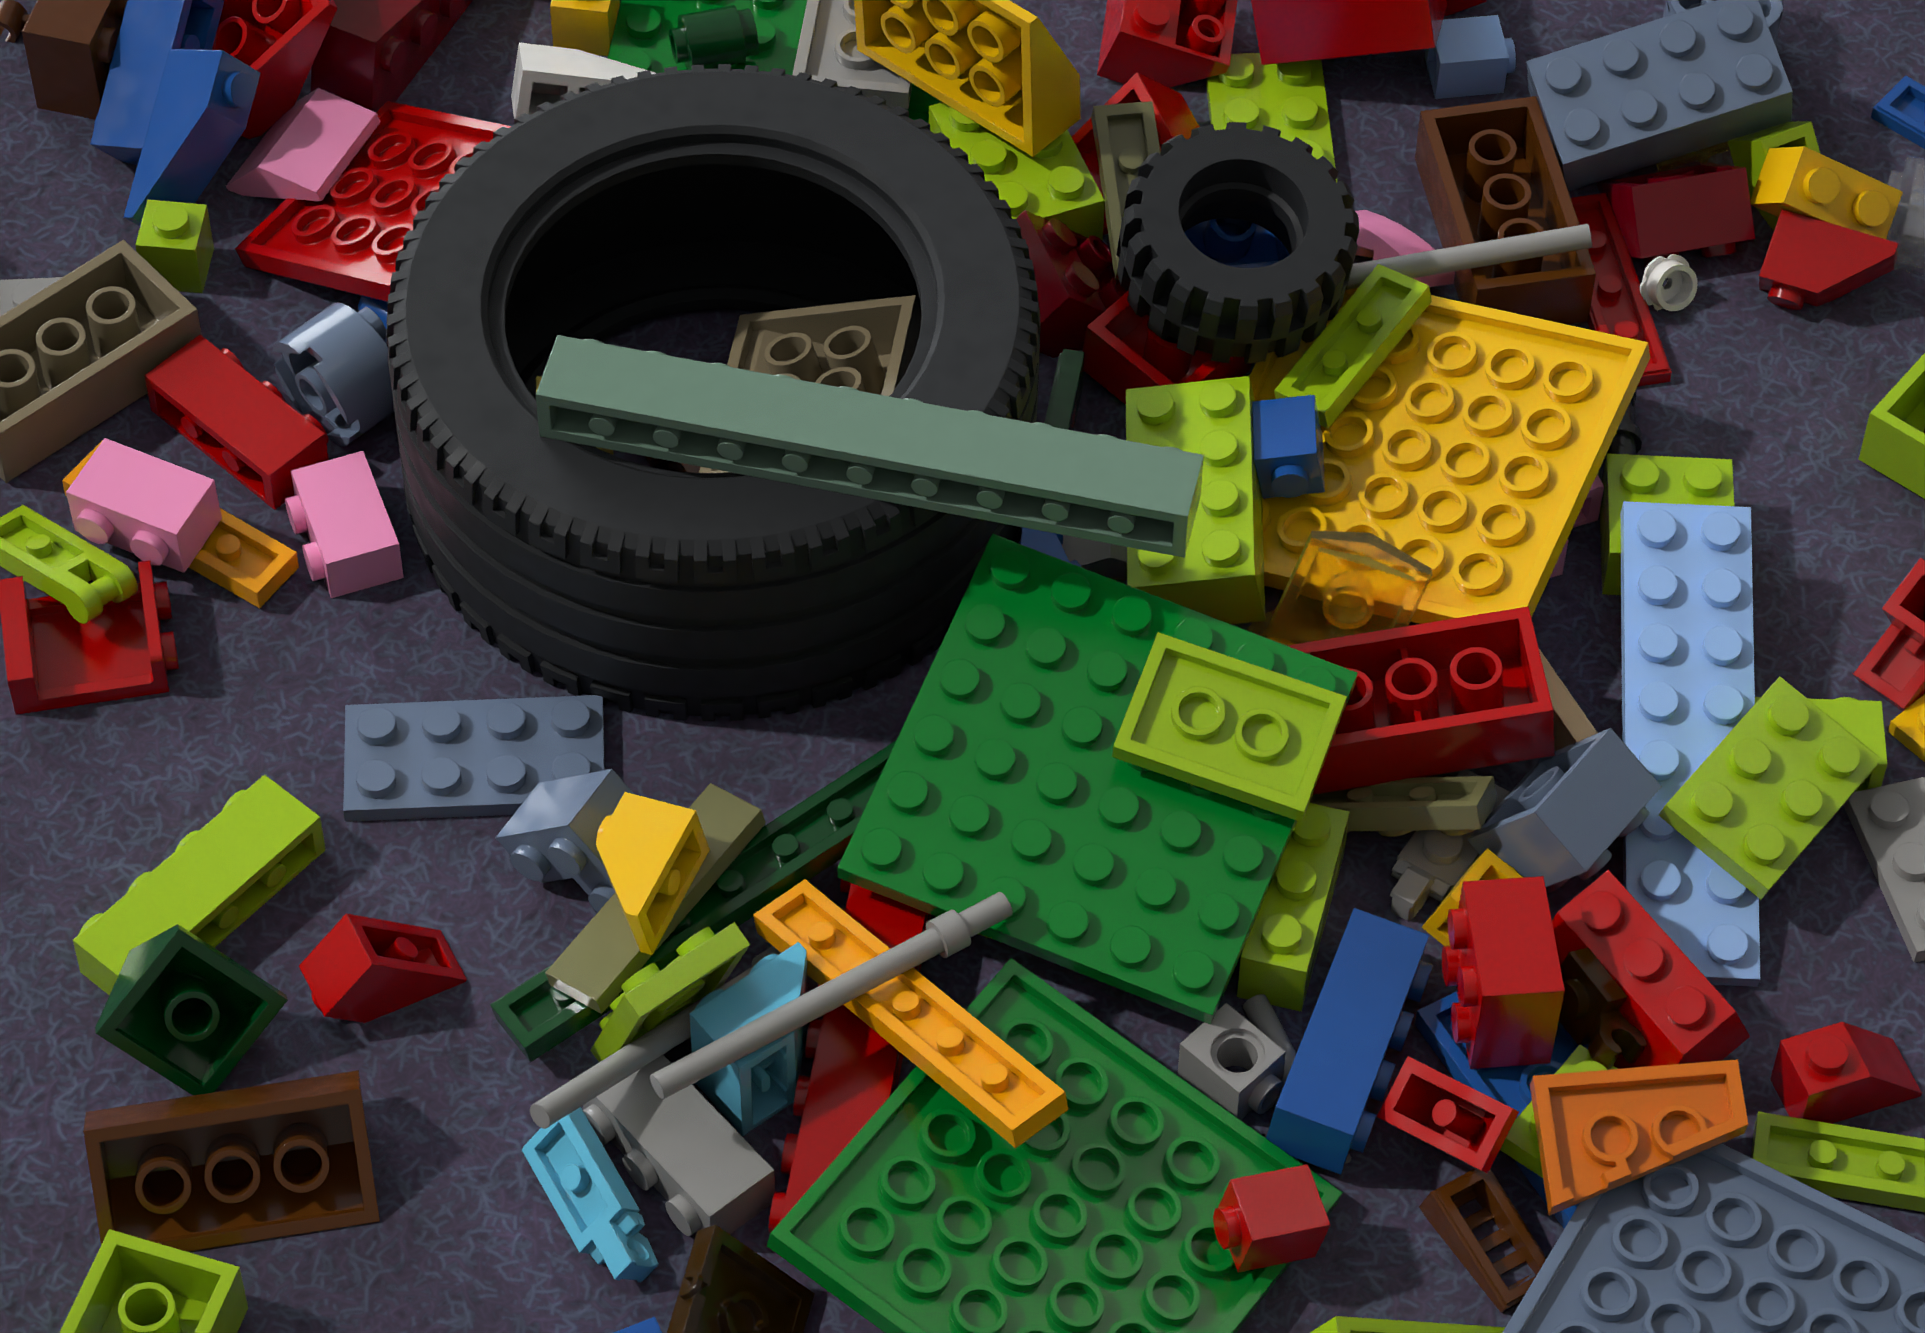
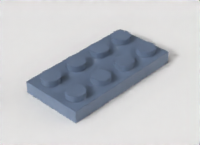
(464, 754)

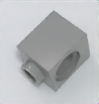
(1233, 1042)

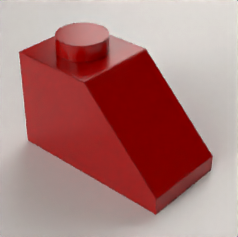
(1820, 261)
(378, 967)
(1840, 1073)
(1447, 1114)

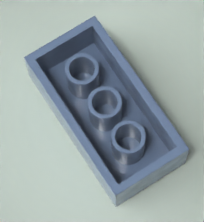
(1660, 90)

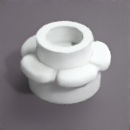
(1679, 287)

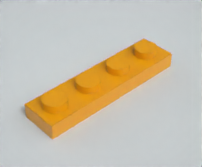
(235, 555)

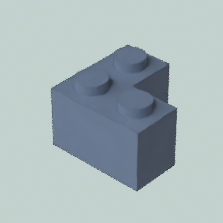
(558, 828)

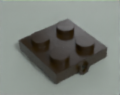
(736, 1291)

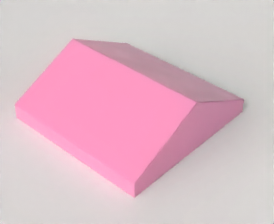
(306, 149)

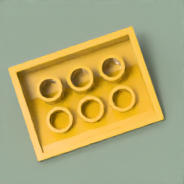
(978, 59)

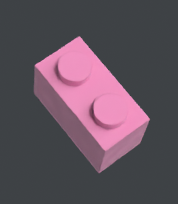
(143, 505)
(346, 525)

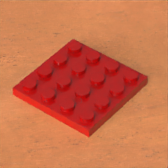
(362, 221)

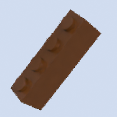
(234, 1164)

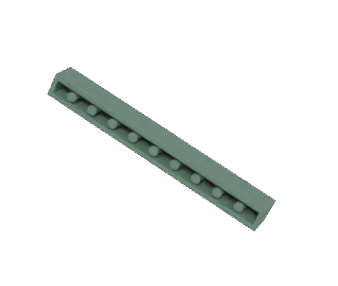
(870, 445)

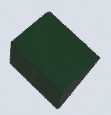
(187, 1010)

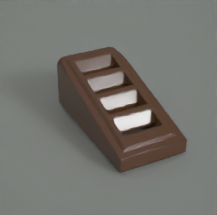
(1443, 1214)

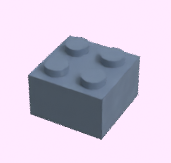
(1569, 811)

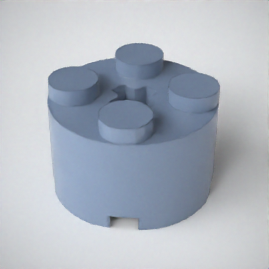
(338, 370)

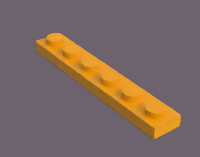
(918, 1018)

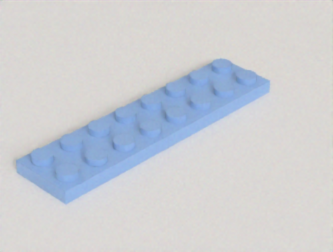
(1682, 693)

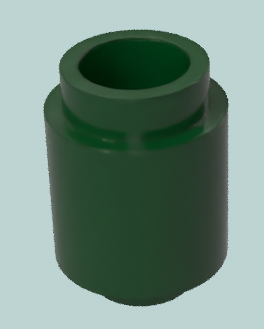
(714, 37)

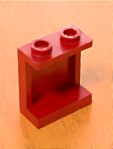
(68, 663)

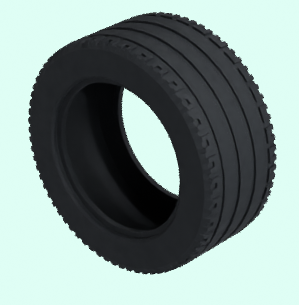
(662, 205)

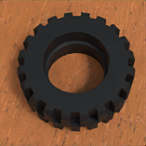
(1248, 179)

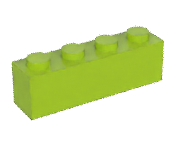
(209, 880)

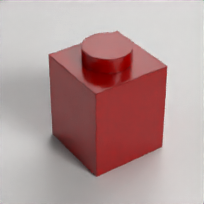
(1271, 1218)

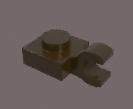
(1593, 1013)

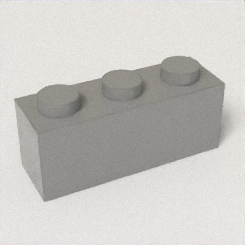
(683, 1152)

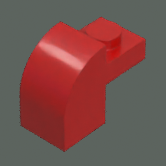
(1898, 659)

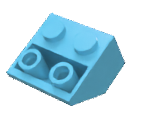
(767, 1078)

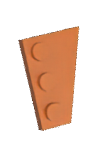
(1630, 1122)

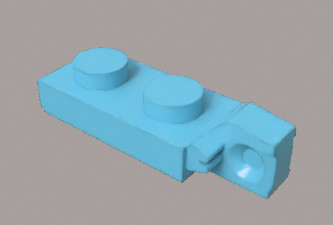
(590, 1196)

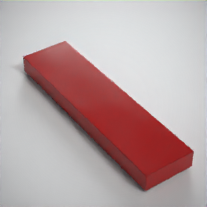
(1616, 296)

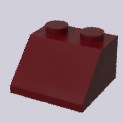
(1682, 210)

